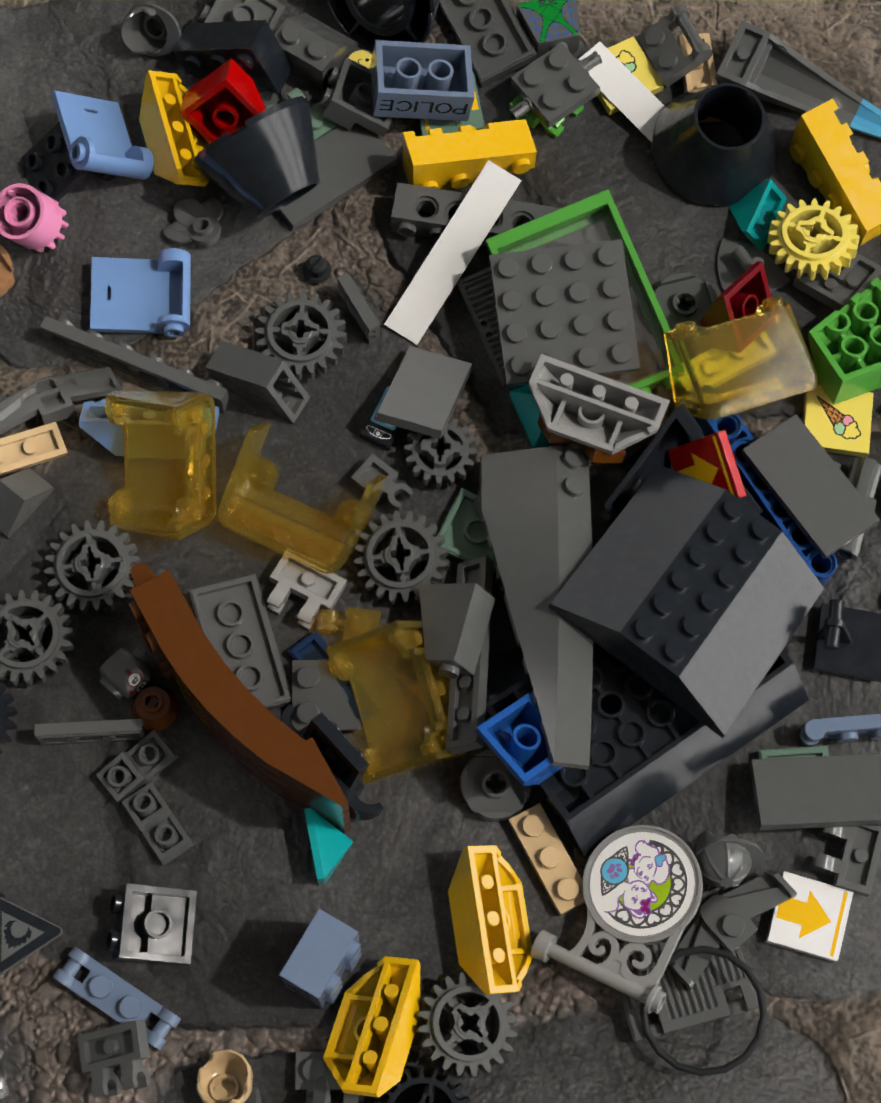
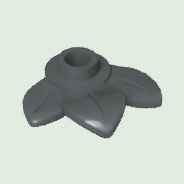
(195, 222)

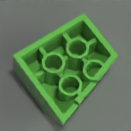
(849, 347)

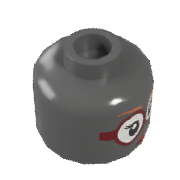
(125, 673)

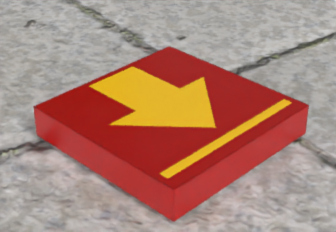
(709, 461)

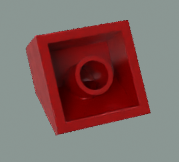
(222, 101)

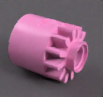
(30, 217)

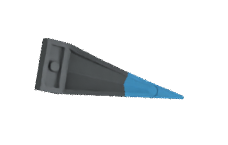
(790, 80)

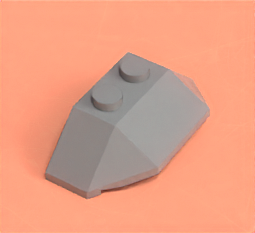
(593, 406)

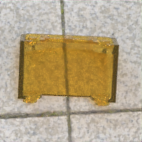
(739, 362)
(165, 462)
(397, 697)

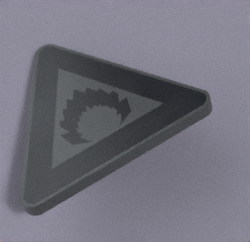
(22, 934)

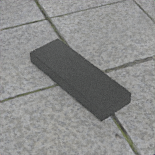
(89, 731)

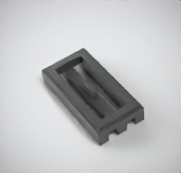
(358, 308)

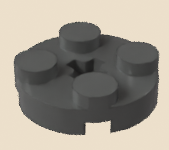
(690, 289)
(481, 799)

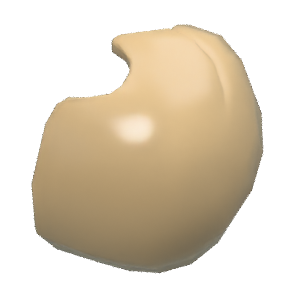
(225, 1078)

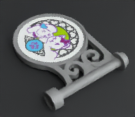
(640, 891)

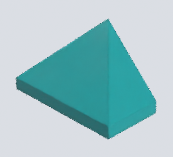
(758, 210)
(528, 415)
(326, 843)

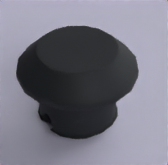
(316, 269)

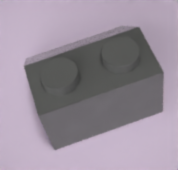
(313, 48)

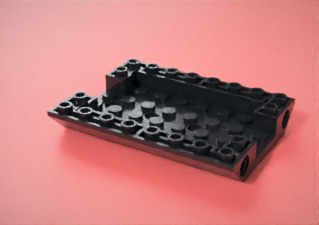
(643, 749)

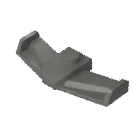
(54, 396)
(728, 922)

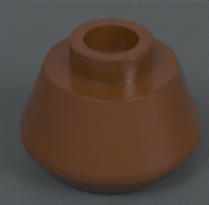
(155, 717)

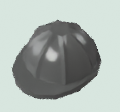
(150, 30)
(726, 859)

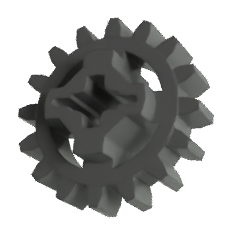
(425, 450)

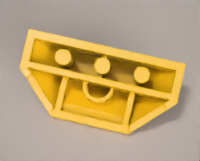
(168, 132)
(490, 920)
(375, 1028)

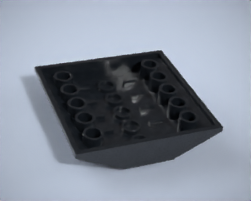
(691, 594)

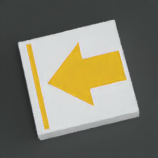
(811, 920)

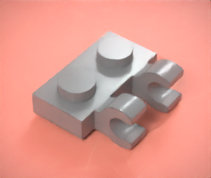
(315, 587)

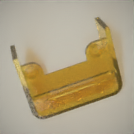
(284, 524)

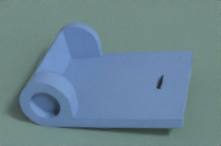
(99, 137)
(143, 294)

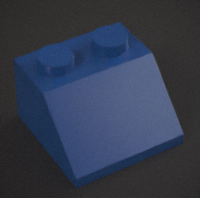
(519, 741)

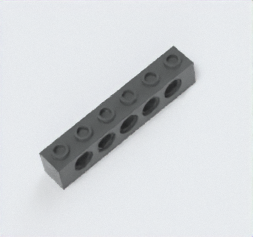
(442, 205)

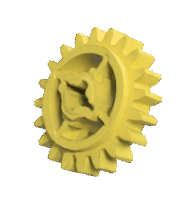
(819, 239)

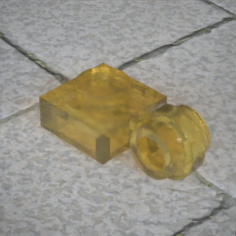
(356, 622)

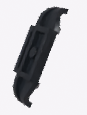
(343, 759)

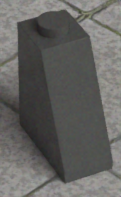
(259, 379)
(454, 625)

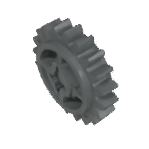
(300, 311)
(388, 557)
(82, 563)
(36, 629)
(475, 1036)

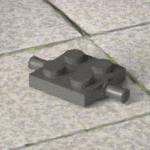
(555, 85)

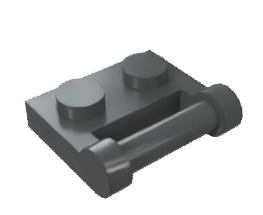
(666, 52)

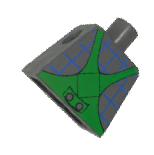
(550, 23)

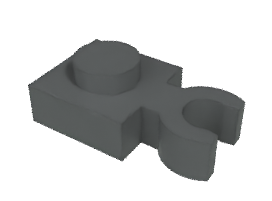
(371, 469)

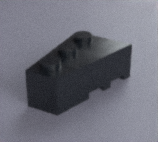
(249, 43)

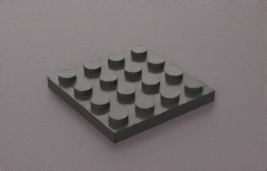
(564, 306)

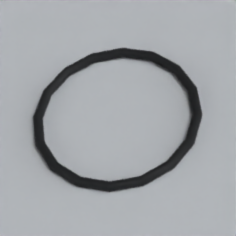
(760, 1028)

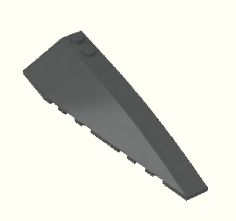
(540, 535)

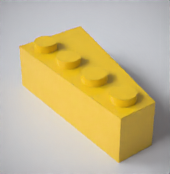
(458, 157)
(837, 169)

